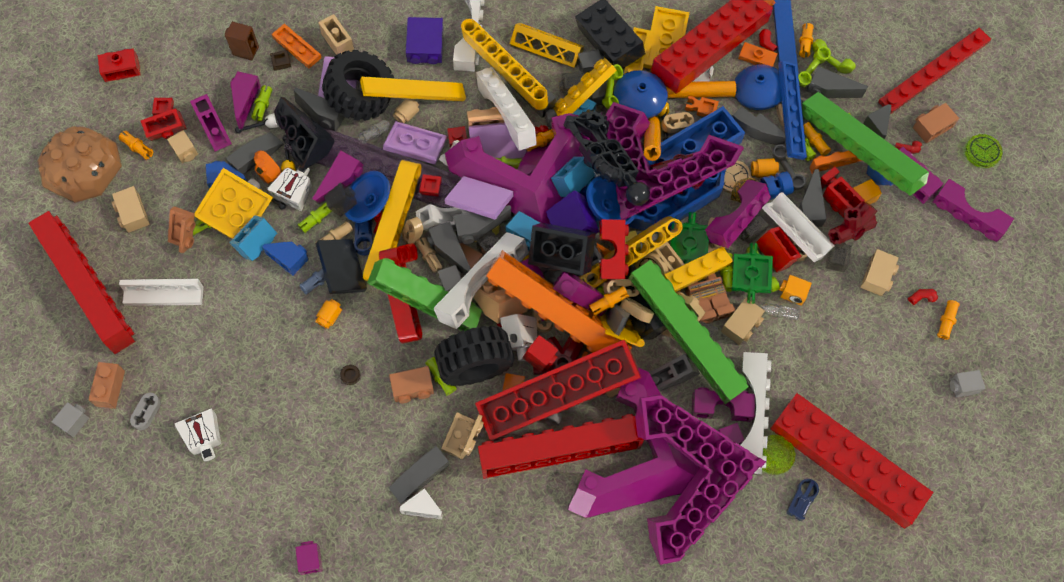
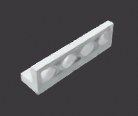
(798, 227)
(162, 292)

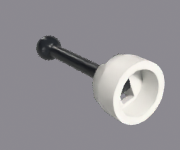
(270, 121)

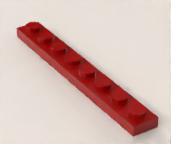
(935, 70)

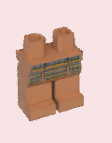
(711, 298)

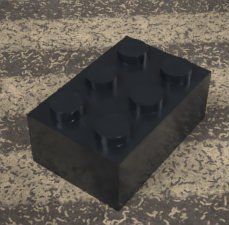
(561, 248)

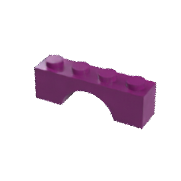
(953, 200)
(726, 229)

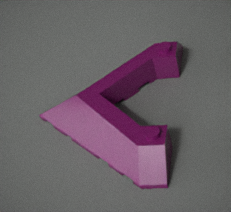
(628, 128)
(531, 193)
(722, 473)
(653, 480)

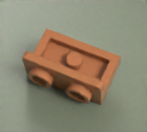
(181, 228)

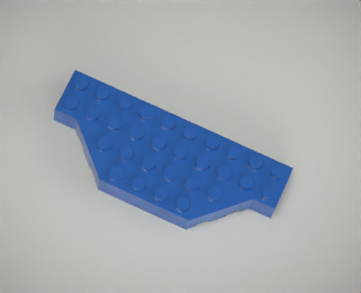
(688, 141)

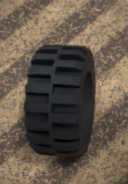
(348, 99)
(474, 355)

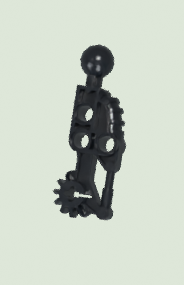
(606, 155)

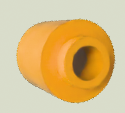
(764, 167)
(328, 313)

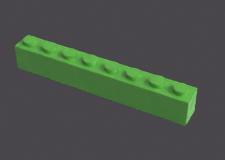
(865, 144)
(688, 331)

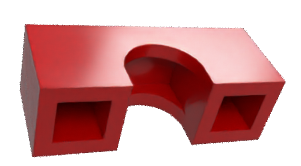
(614, 232)

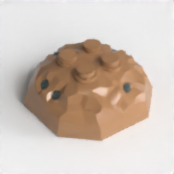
(78, 163)

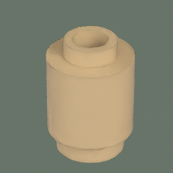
(406, 110)

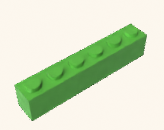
(414, 290)

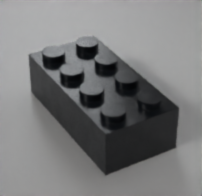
(610, 34)

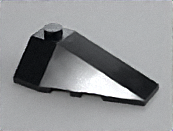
(306, 137)
(645, 330)

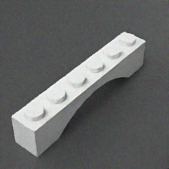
(464, 55)
(517, 122)
(455, 305)
(755, 372)

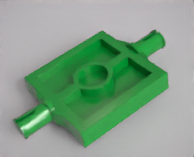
(691, 241)
(752, 273)

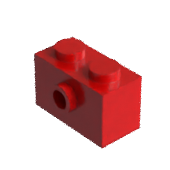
(119, 65)
(163, 125)
(842, 196)
(777, 244)
(541, 354)

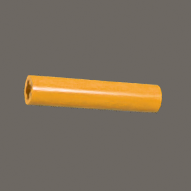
(706, 89)
(652, 140)

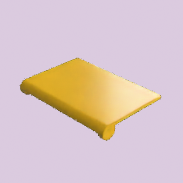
(628, 333)

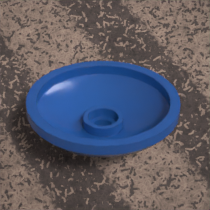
(758, 87)
(647, 100)
(371, 193)
(604, 201)

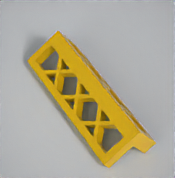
(548, 38)

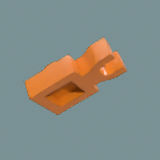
(703, 107)

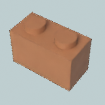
(935, 122)
(411, 384)
(106, 385)

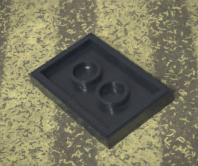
(341, 266)

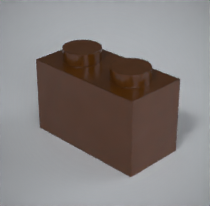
(241, 40)

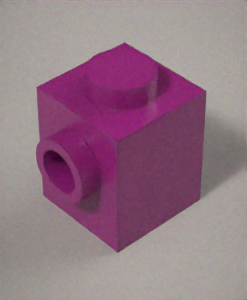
(308, 558)

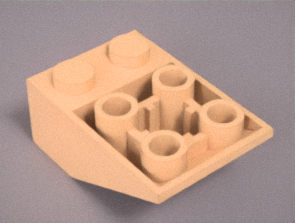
(497, 303)

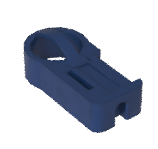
(363, 233)
(800, 501)

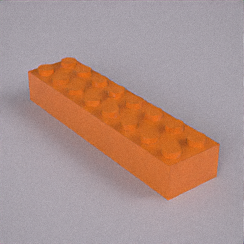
(539, 294)

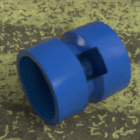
(779, 183)

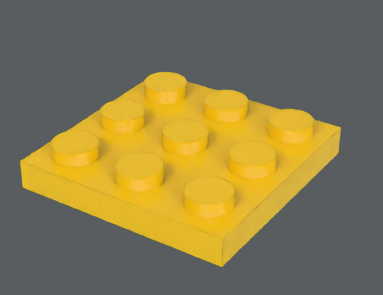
(231, 204)

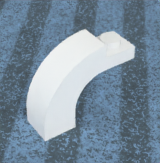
(434, 216)

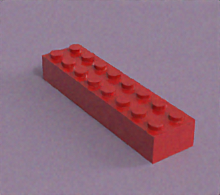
(709, 42)
(83, 282)
(558, 390)
(559, 446)
(852, 461)

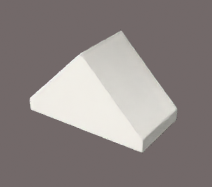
(422, 506)

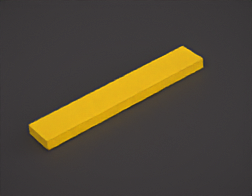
(412, 89)

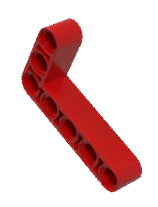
(404, 315)

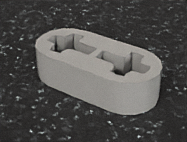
(141, 409)

